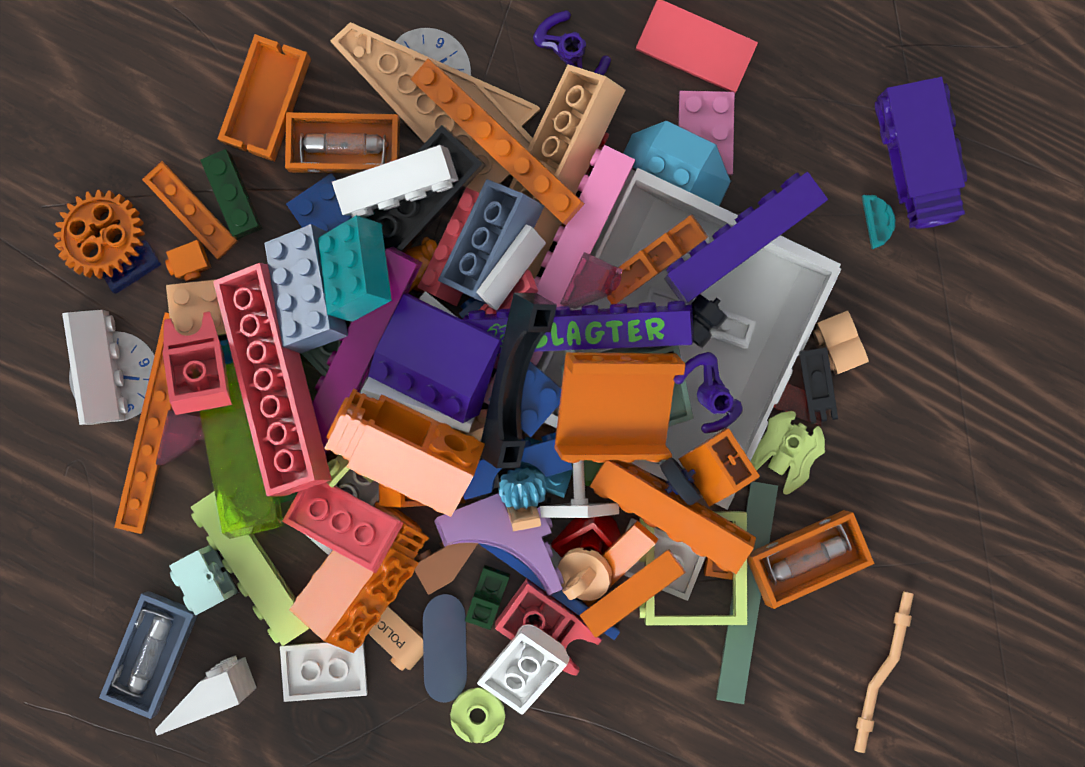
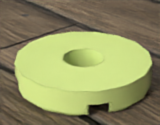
(470, 730)

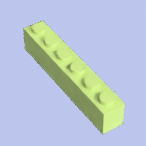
(255, 572)

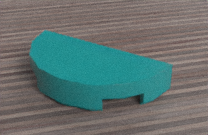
(879, 220)

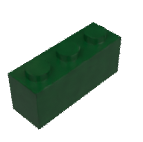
(231, 194)

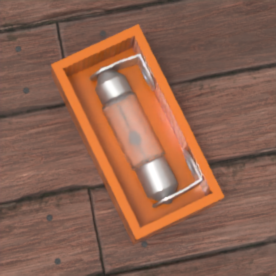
(340, 142)
(809, 559)

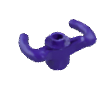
(572, 39)
(712, 392)

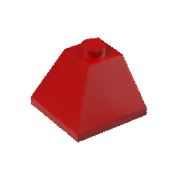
(587, 533)

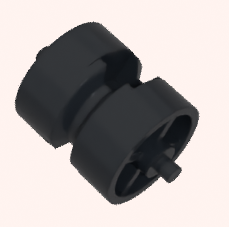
(705, 317)

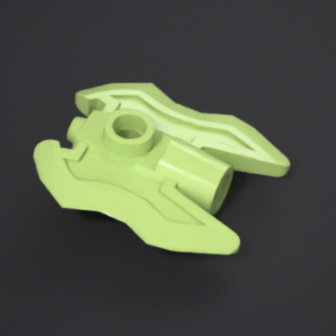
(789, 447)

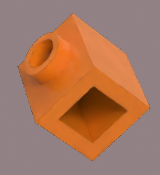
(187, 261)

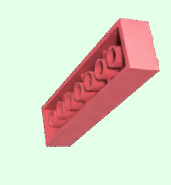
(271, 385)

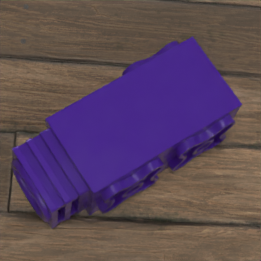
(923, 151)

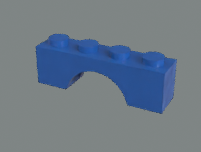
(538, 454)

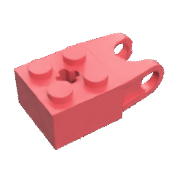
(191, 358)
(554, 618)

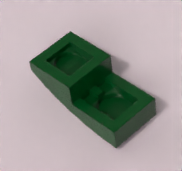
(487, 597)

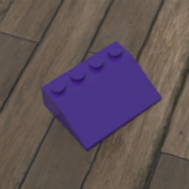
(436, 358)

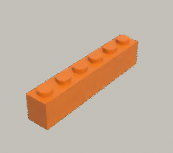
(691, 524)

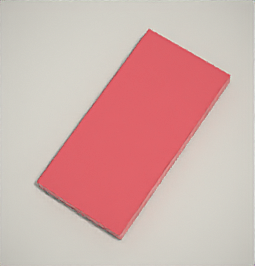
(696, 46)
(344, 524)

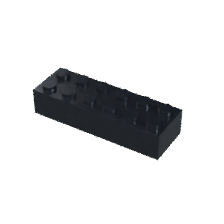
(411, 219)

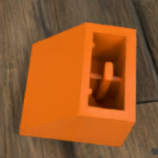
(719, 467)

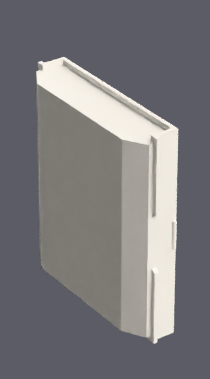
(776, 287)

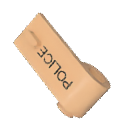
(398, 639)

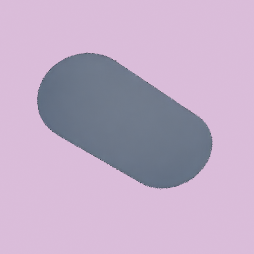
(444, 648)

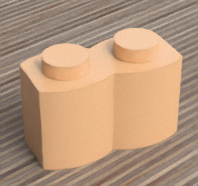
(842, 342)

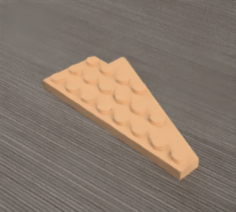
(389, 70)

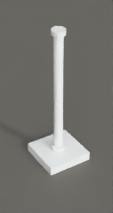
(579, 505)

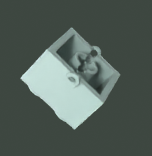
(202, 579)

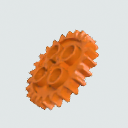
(109, 254)

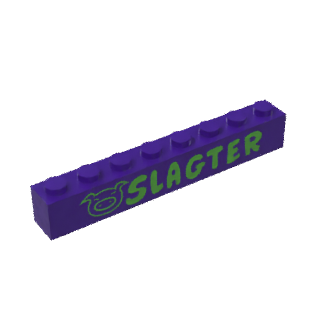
(604, 328)

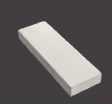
(511, 267)

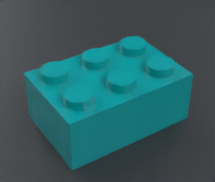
(354, 269)

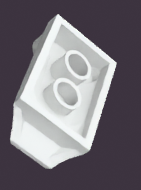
(525, 668)

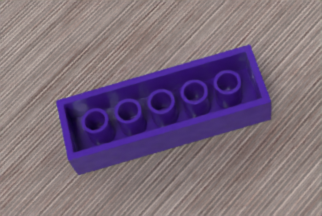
(752, 232)

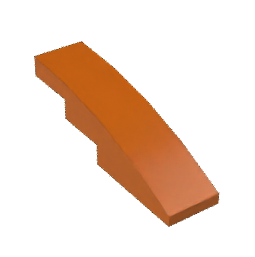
(658, 257)

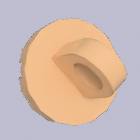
(584, 574)

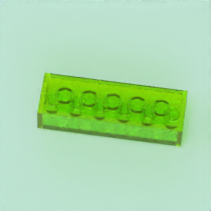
(236, 470)

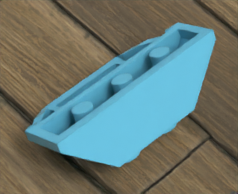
(680, 160)

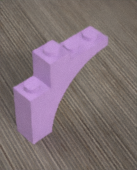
(490, 524)

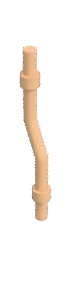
(865, 723)

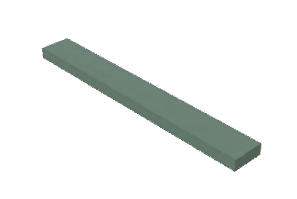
(740, 638)

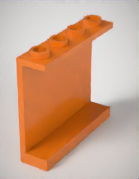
(616, 406)

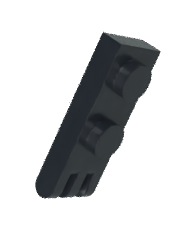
(818, 383)

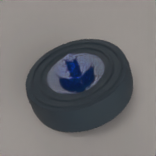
(680, 481)

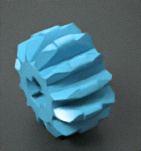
(522, 488)

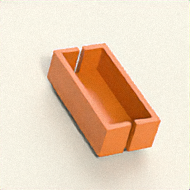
(263, 96)

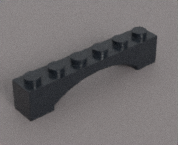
(526, 324)

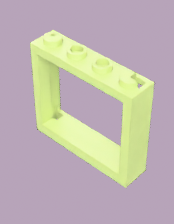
(739, 615)

